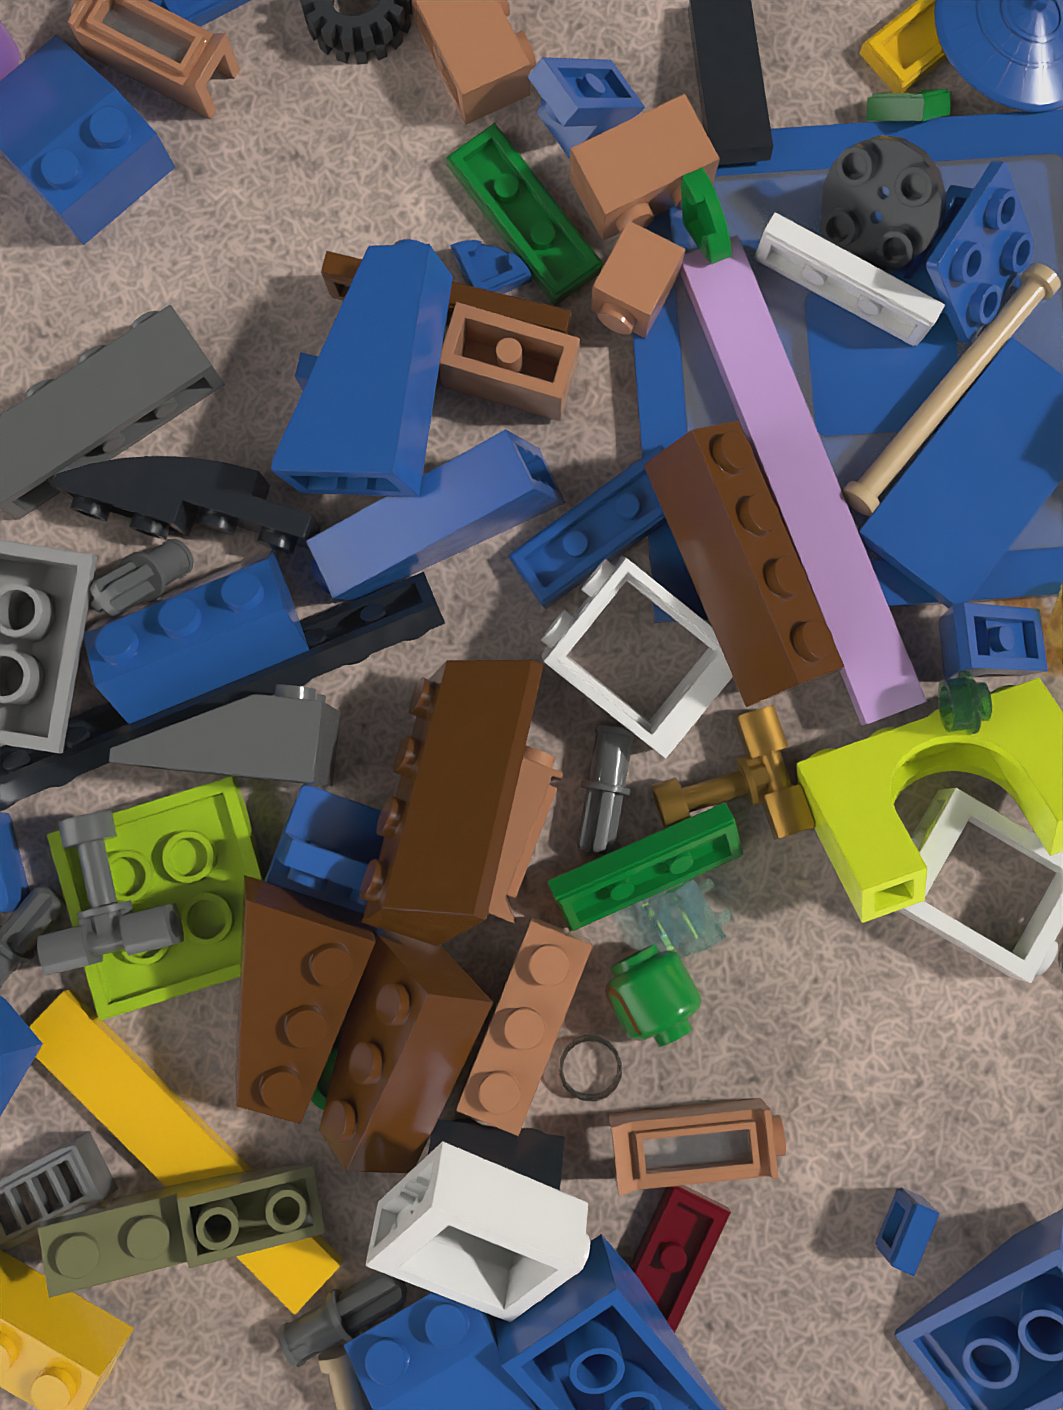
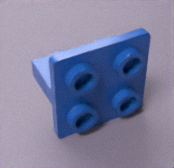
(975, 252)
(326, 848)

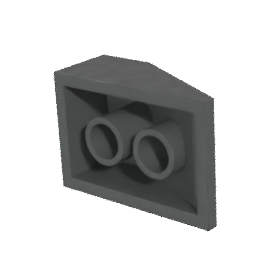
(255, 738)

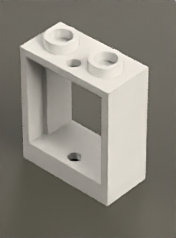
(689, 697)
(935, 840)
(478, 1233)

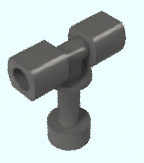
(107, 924)

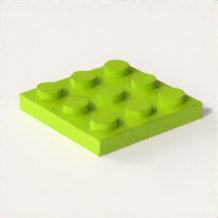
(169, 852)

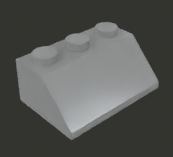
(40, 640)

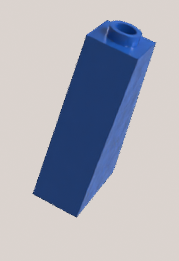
(374, 382)
(457, 508)

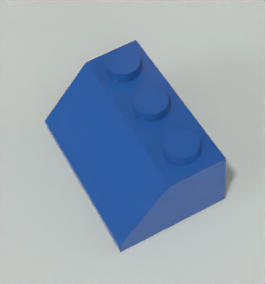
(195, 638)

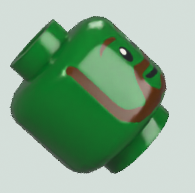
(653, 995)

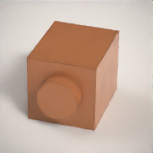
(636, 280)

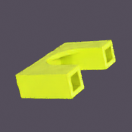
(857, 785)

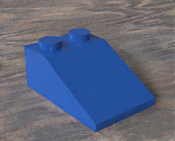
(77, 139)
(998, 1328)
(601, 1345)
(435, 1359)

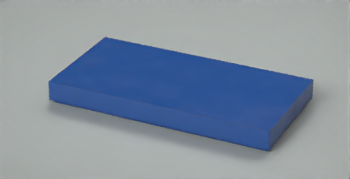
(975, 479)

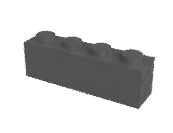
(100, 407)

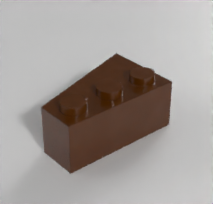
(293, 993)
(399, 1053)

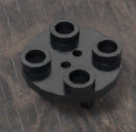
(909, 213)

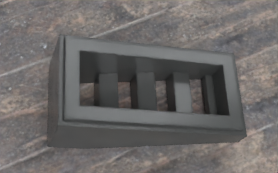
(88, 1172)

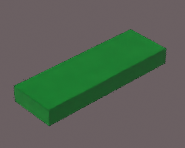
(524, 214)
(647, 867)

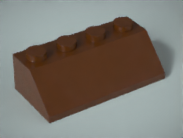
(742, 562)
(451, 799)

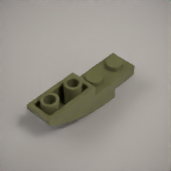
(181, 1224)

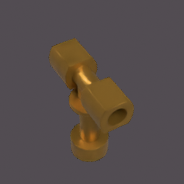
(759, 777)

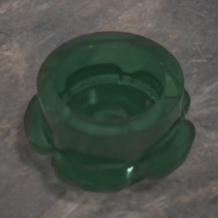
(964, 703)

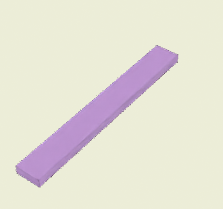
(802, 482)

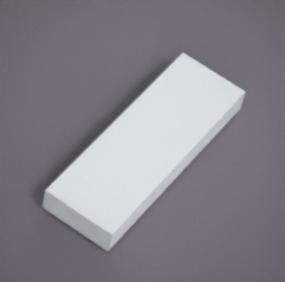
(847, 280)

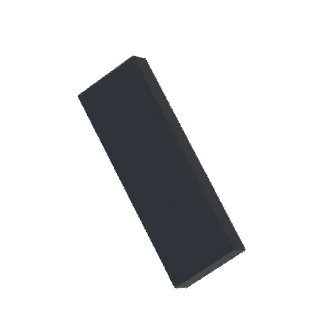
(730, 80)

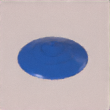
(1006, 49)

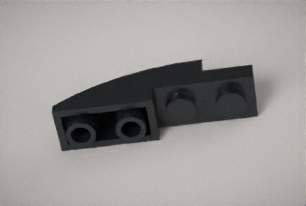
(170, 490)

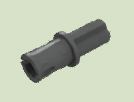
(141, 577)
(605, 789)
(26, 923)
(341, 1317)

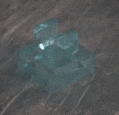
(686, 919)

